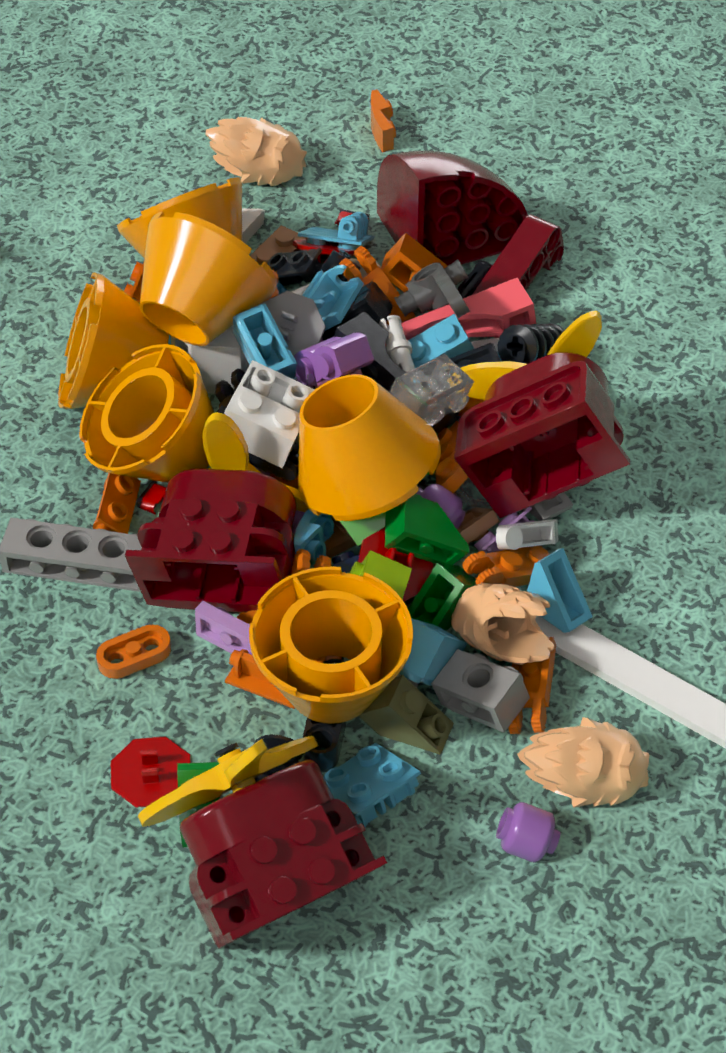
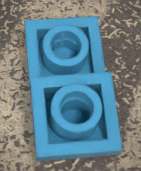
(312, 534)

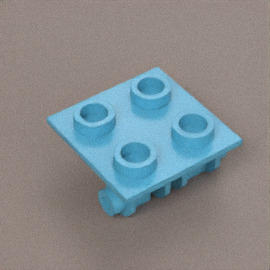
(350, 234)
(371, 780)

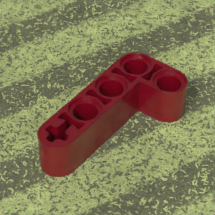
(532, 247)

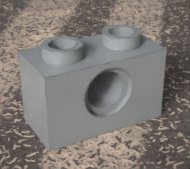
(481, 690)

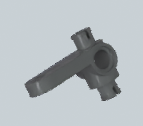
(434, 288)

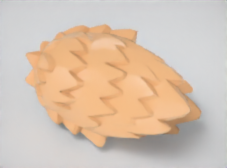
(257, 150)
(503, 623)
(587, 763)

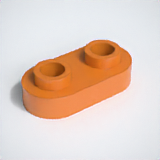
(132, 650)

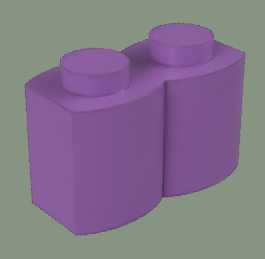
(334, 357)

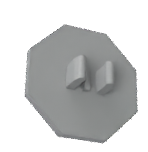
(297, 320)

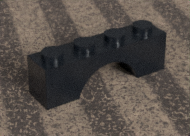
(382, 369)

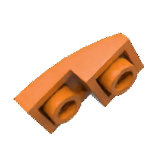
(381, 123)

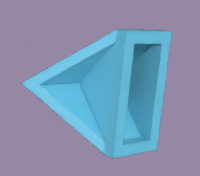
(558, 585)

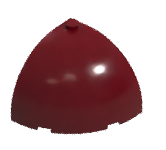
(447, 205)

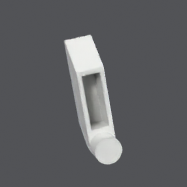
(527, 534)

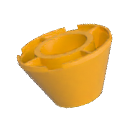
(211, 203)
(198, 278)
(102, 336)
(148, 416)
(361, 449)
(330, 615)

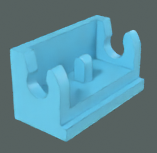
(333, 295)

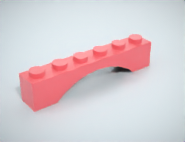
(489, 312)

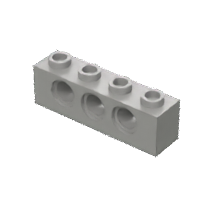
(68, 553)

